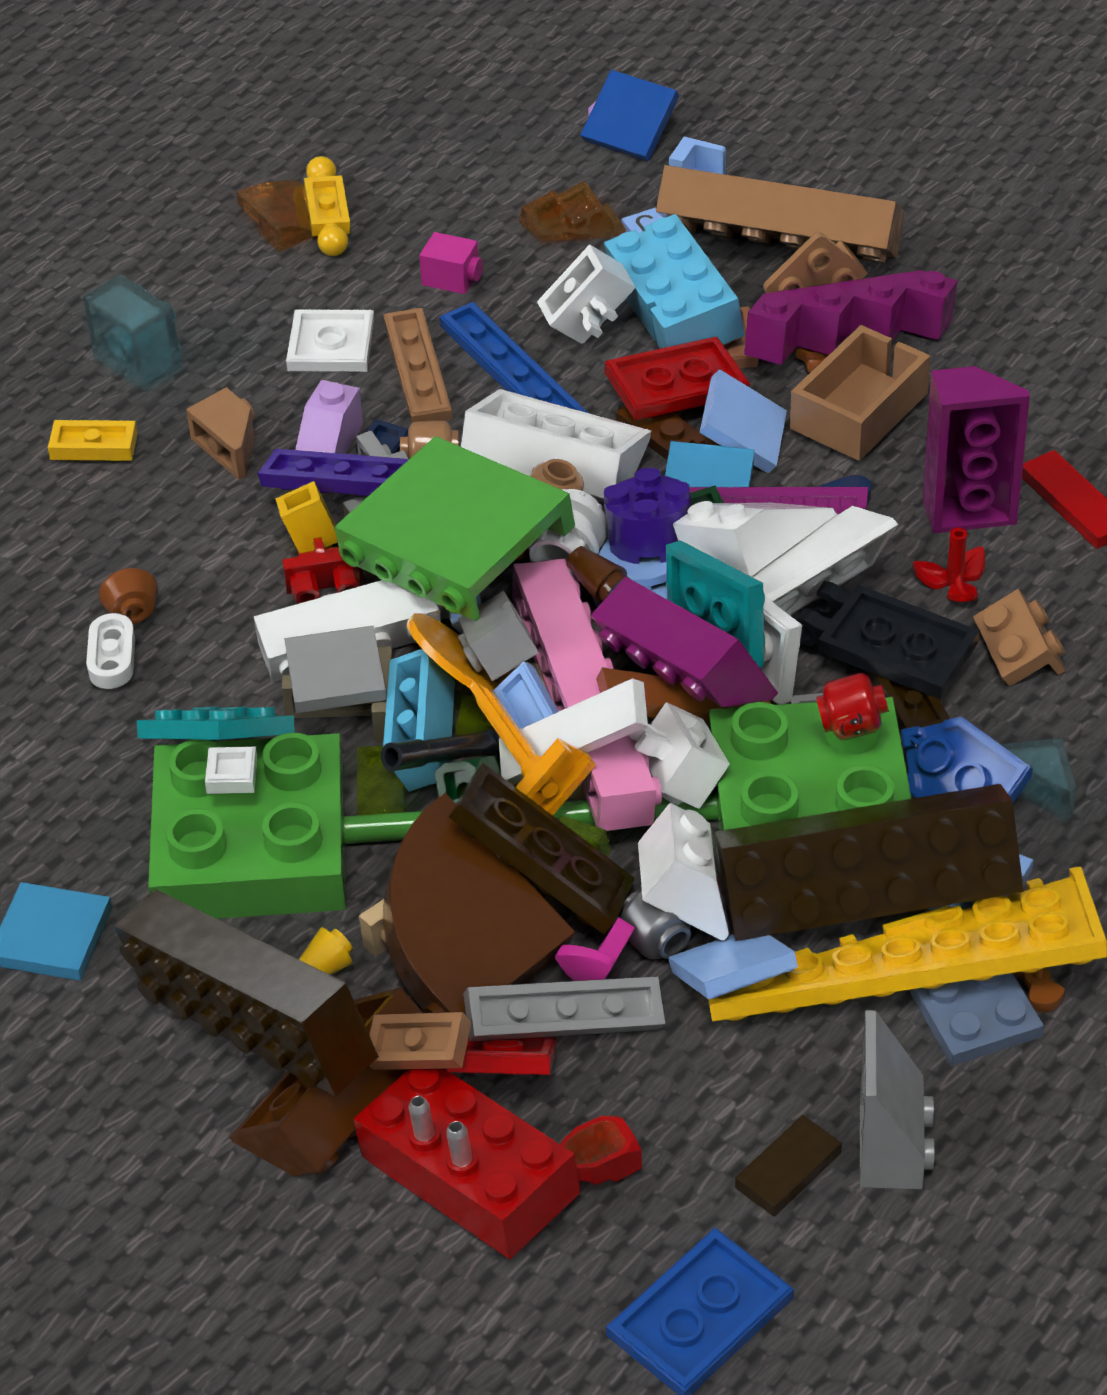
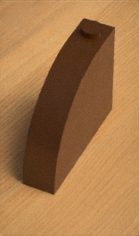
(462, 915)

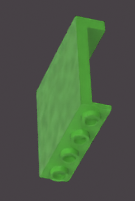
(450, 524)

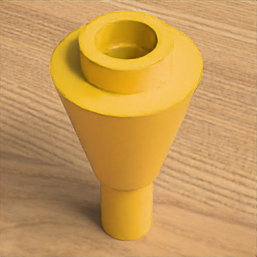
(328, 951)

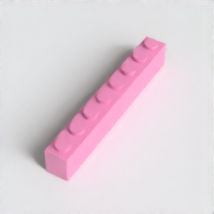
(569, 660)

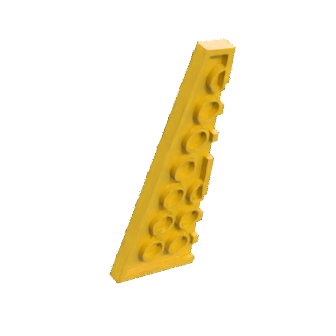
(938, 947)

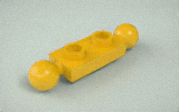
(327, 206)

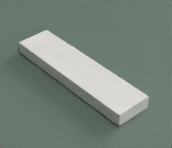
(584, 725)

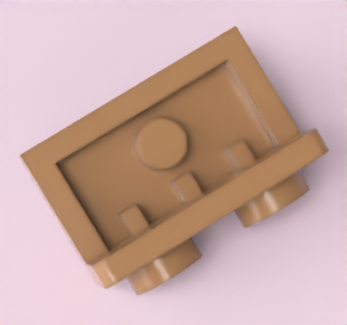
(1018, 637)

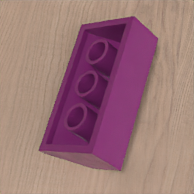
(974, 449)
(680, 646)

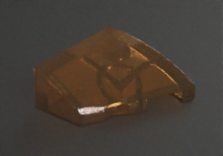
(279, 211)

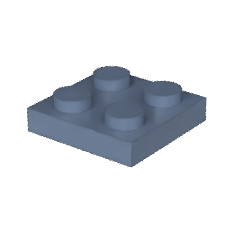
(978, 1016)

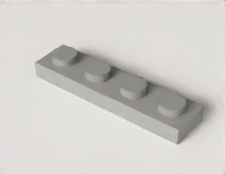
(564, 1008)

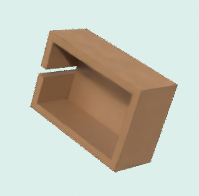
(852, 398)

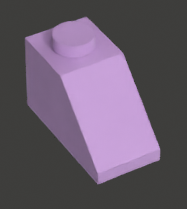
(330, 419)

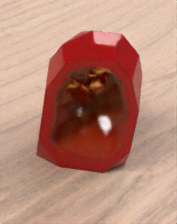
(604, 1149)

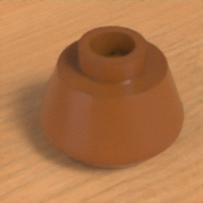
(129, 593)

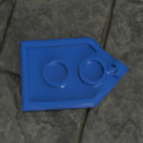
(958, 758)

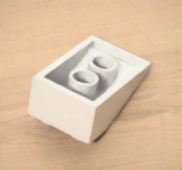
(748, 533)

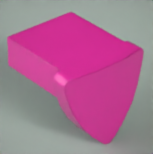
(591, 964)

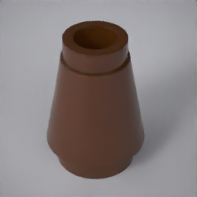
(595, 572)

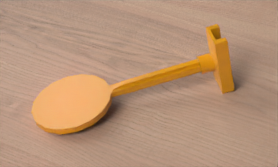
(547, 777)

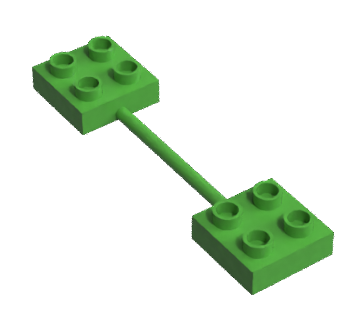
(289, 837)

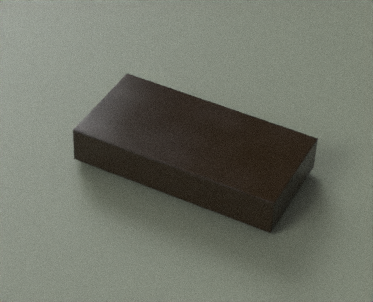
(788, 1165)

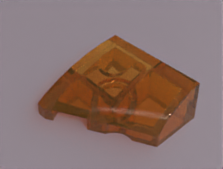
(570, 216)

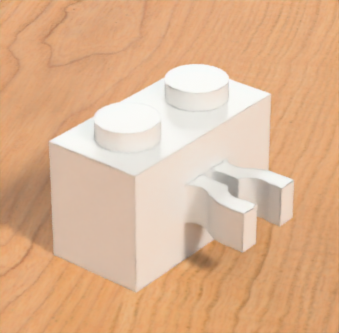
(586, 295)
(681, 755)

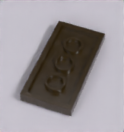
(542, 849)

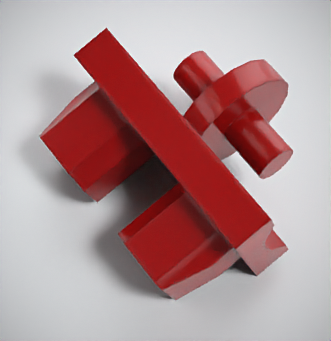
(318, 571)

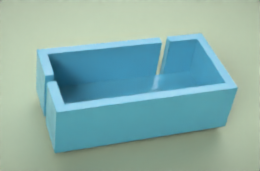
(676, 285)

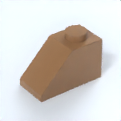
(224, 430)

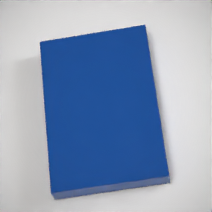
(699, 1313)

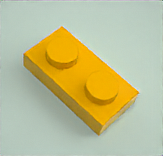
(92, 440)

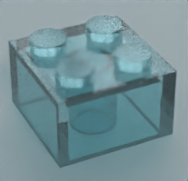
(133, 333)

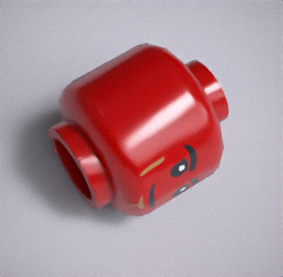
(852, 706)

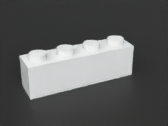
(374, 604)

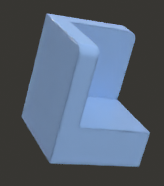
(699, 156)

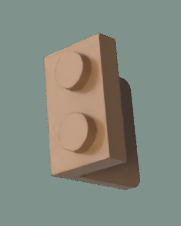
(815, 264)

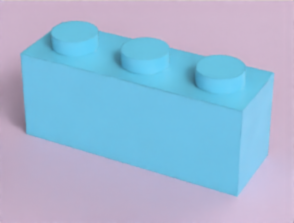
(418, 708)

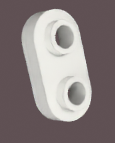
(110, 651)

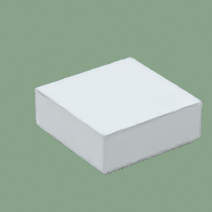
(231, 770)

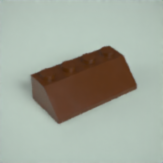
(304, 1125)

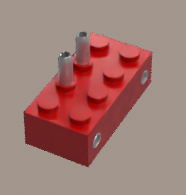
(468, 1157)

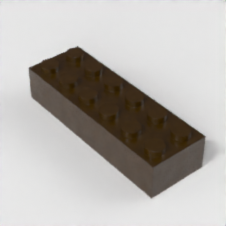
(869, 861)
(246, 992)

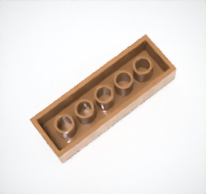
(780, 212)

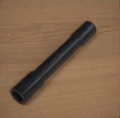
(420, 752)

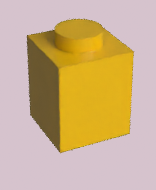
(307, 517)

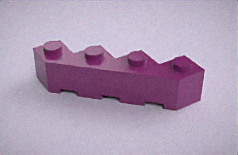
(829, 313)

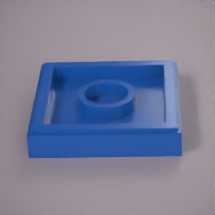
(629, 115)

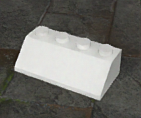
(532, 431)
(830, 553)

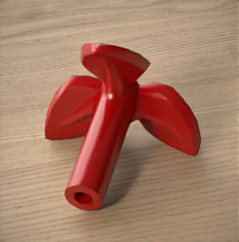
(961, 568)

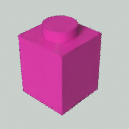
(450, 263)

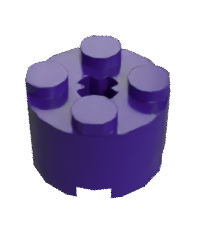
(643, 514)

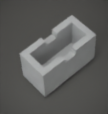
(497, 638)

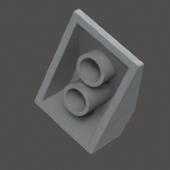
(892, 1113)

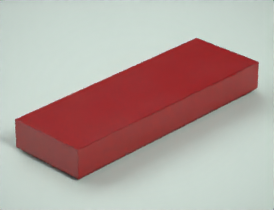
(1069, 495)

